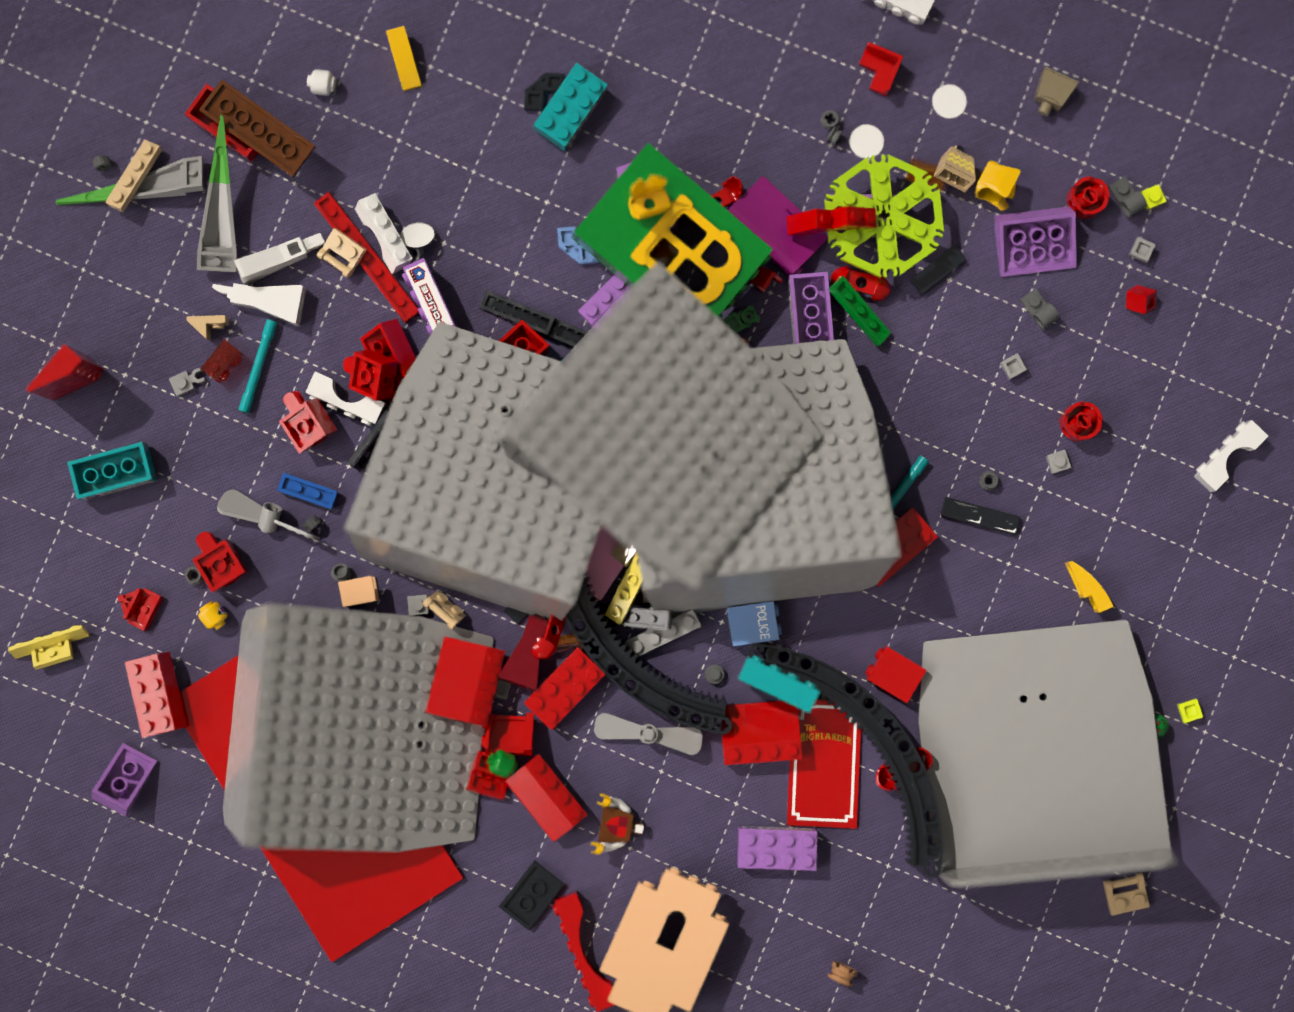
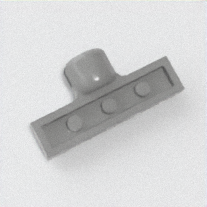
(655, 637)

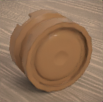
(842, 973)

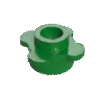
(753, 317)

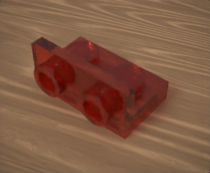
(222, 361)

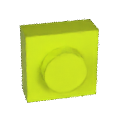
(1153, 196)
(1189, 710)

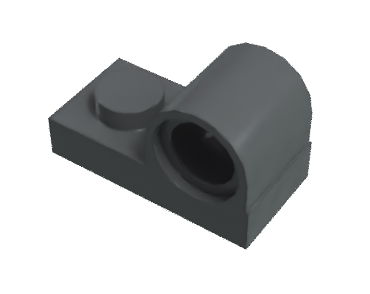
(1127, 199)
(1039, 310)

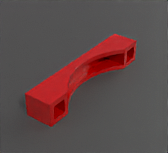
(570, 912)

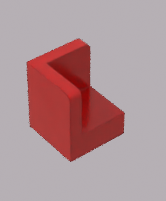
(764, 278)
(1141, 299)

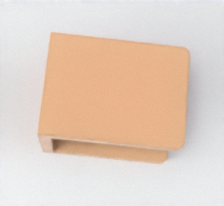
(358, 591)

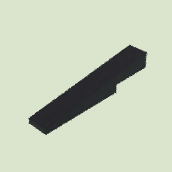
(537, 320)

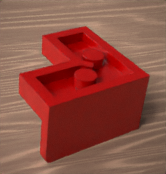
(885, 65)

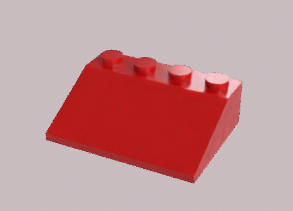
(65, 374)
(465, 681)
(762, 733)

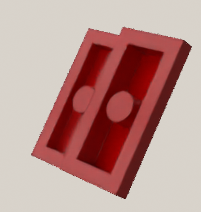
(483, 781)

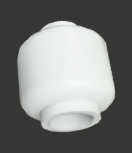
(321, 82)

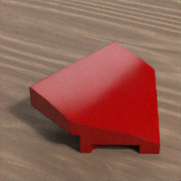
(140, 607)

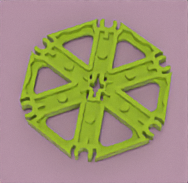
(901, 223)

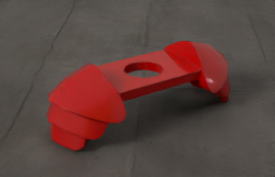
(731, 191)
(876, 286)
(547, 646)
(883, 777)

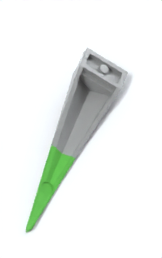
(172, 180)
(217, 234)

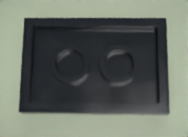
(531, 895)

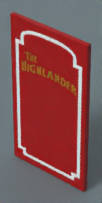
(827, 777)

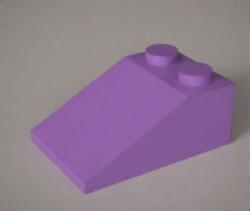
(123, 779)

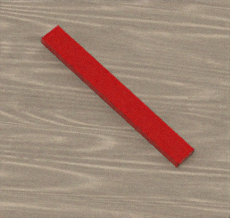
(370, 261)

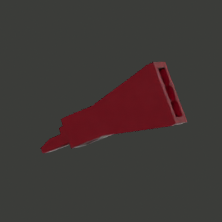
(522, 665)

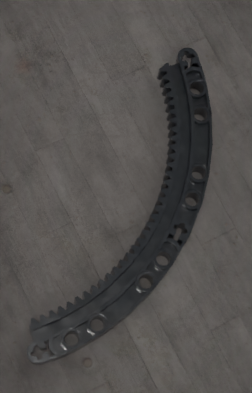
(651, 688)
(914, 786)

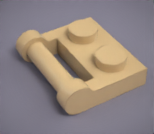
(344, 247)
(444, 609)
(1126, 900)

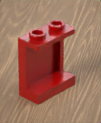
(895, 673)
(509, 734)

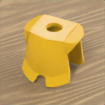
(997, 184)
(650, 189)

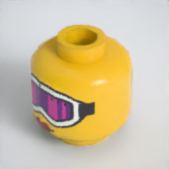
(212, 615)

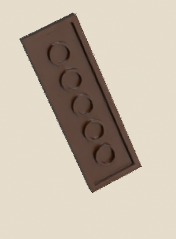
(257, 128)

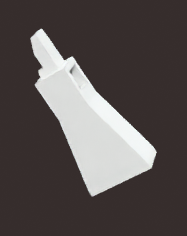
(263, 263)
(278, 301)

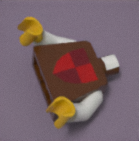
(615, 825)

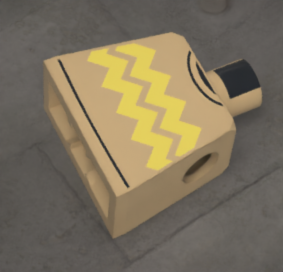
(956, 168)

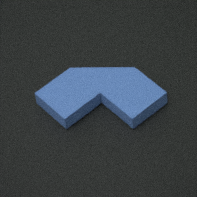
(572, 248)

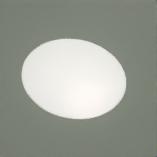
(949, 101)
(866, 141)
(417, 235)

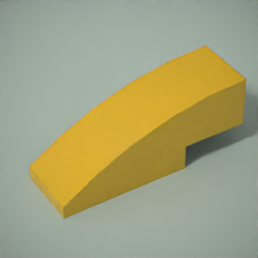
(403, 58)
(1088, 587)

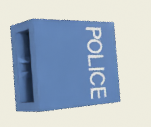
(754, 623)

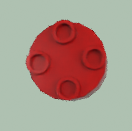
(1088, 197)
(1081, 421)

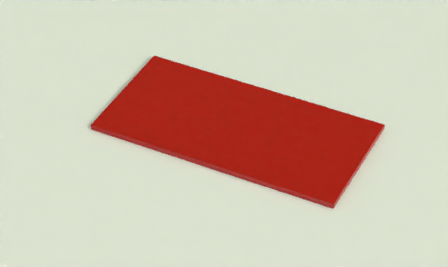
(338, 892)

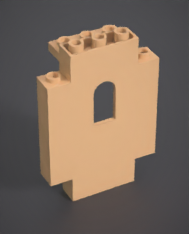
(653, 975)

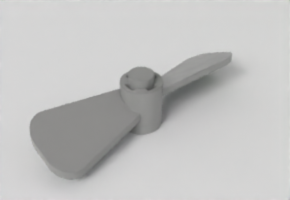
(267, 516)
(679, 738)

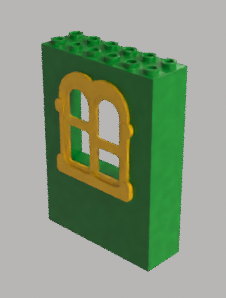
(625, 243)

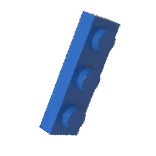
(307, 491)

